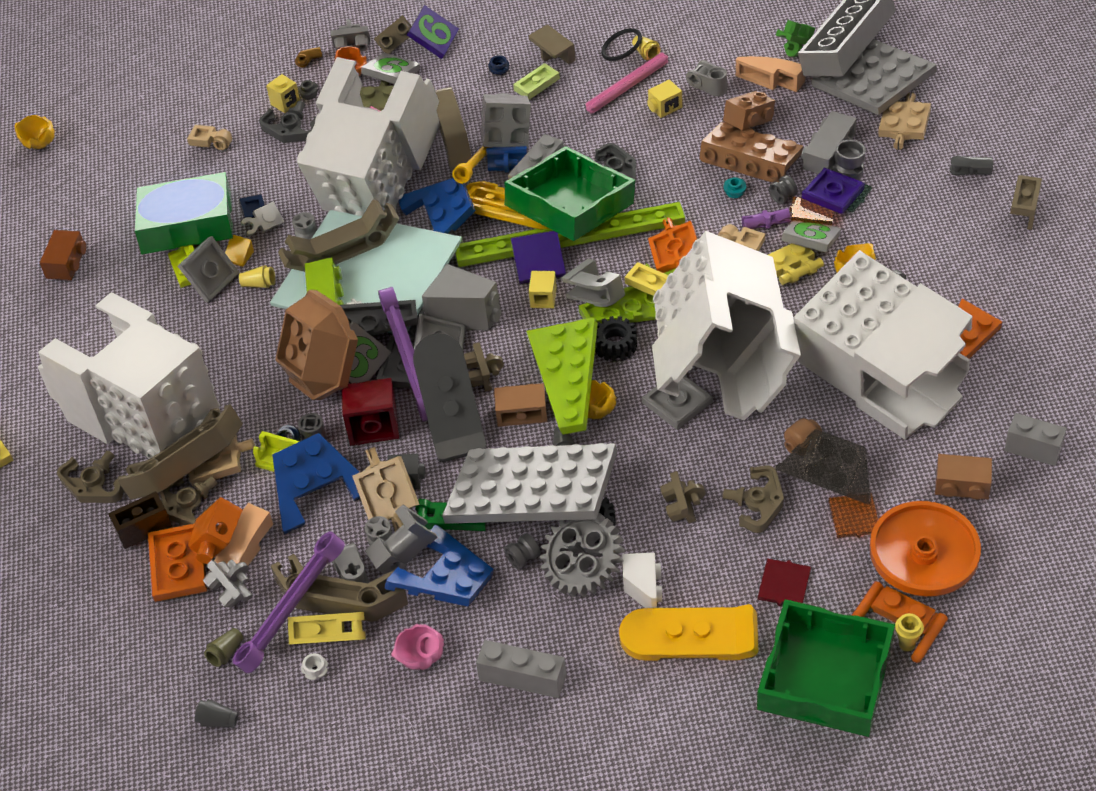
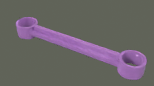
(391, 309)
(251, 653)

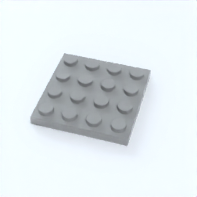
(878, 77)

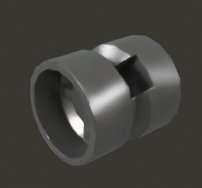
(849, 158)

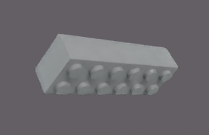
(844, 37)

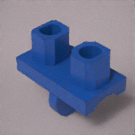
(504, 157)

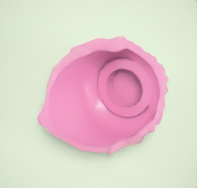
(418, 647)

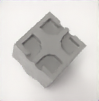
(505, 120)

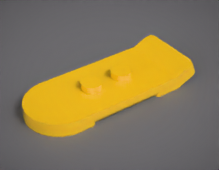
(489, 202)
(690, 633)

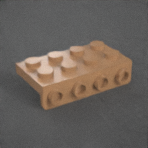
(749, 152)

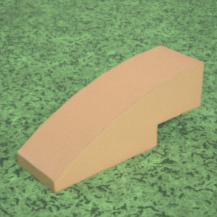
(770, 72)
(248, 533)

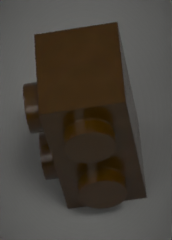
(138, 518)

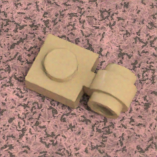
(205, 135)
(747, 237)

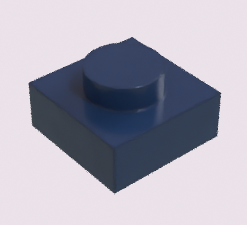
(249, 204)

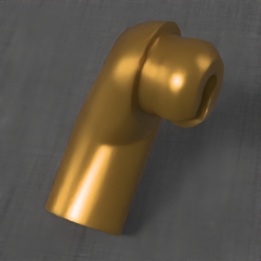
(305, 56)

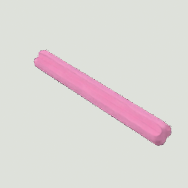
(626, 83)

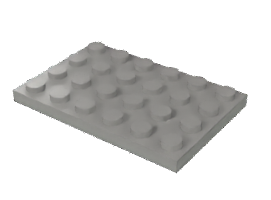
(531, 484)

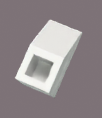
(640, 578)

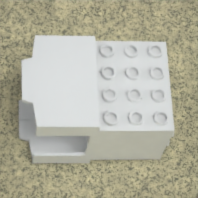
(364, 152)
(726, 318)
(886, 345)
(137, 389)

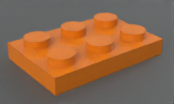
(174, 565)

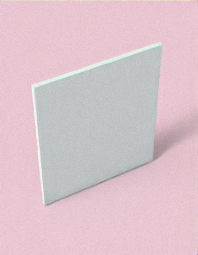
(405, 261)

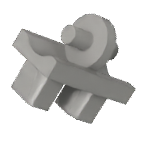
(351, 34)
(232, 577)

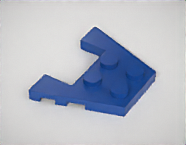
(445, 202)
(305, 469)
(452, 579)

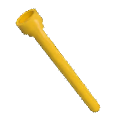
(463, 171)

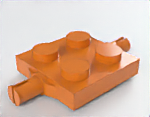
(672, 244)

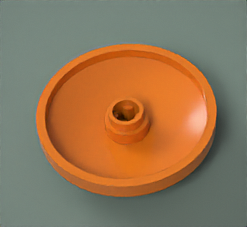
(925, 548)

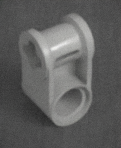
(709, 77)
(350, 564)

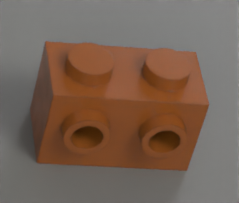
(63, 255)

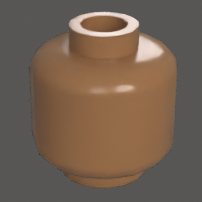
(798, 431)

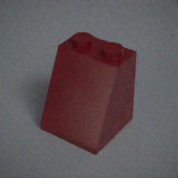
(370, 412)

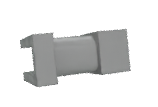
(592, 287)
(402, 544)

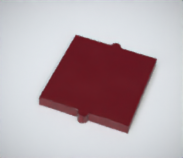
(783, 581)

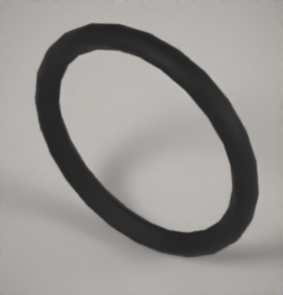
(614, 36)

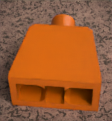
(210, 539)

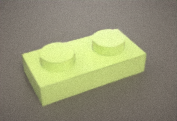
(536, 81)

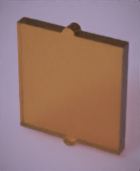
(810, 212)
(852, 516)

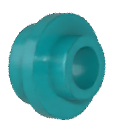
(734, 187)

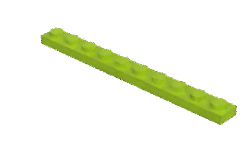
(619, 225)

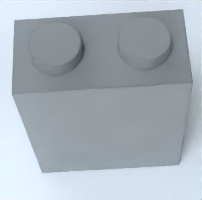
(463, 299)

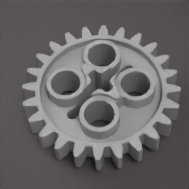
(575, 576)

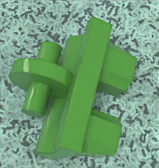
(796, 35)

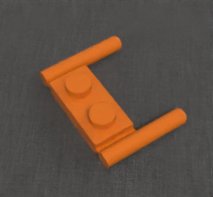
(894, 604)

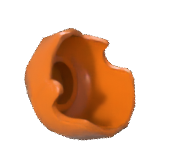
(354, 54)

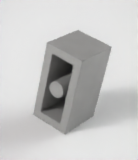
(1035, 439)

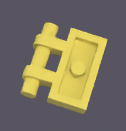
(790, 258)

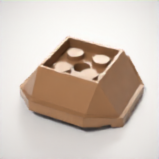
(316, 346)

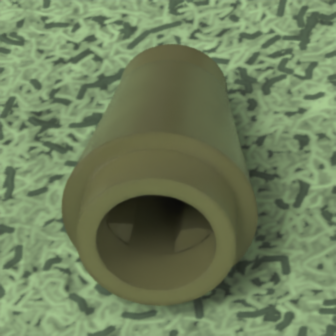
(222, 648)

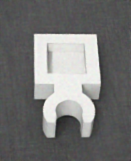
(265, 218)

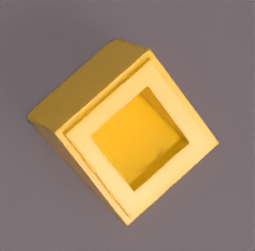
(239, 250)

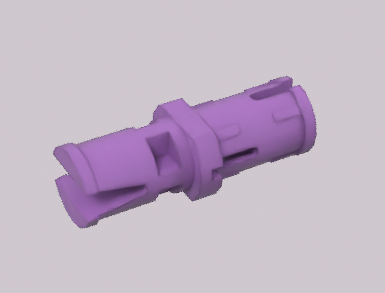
(766, 219)

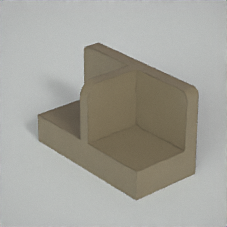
(553, 44)
(1026, 197)

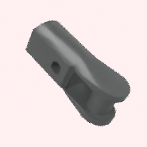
(971, 165)

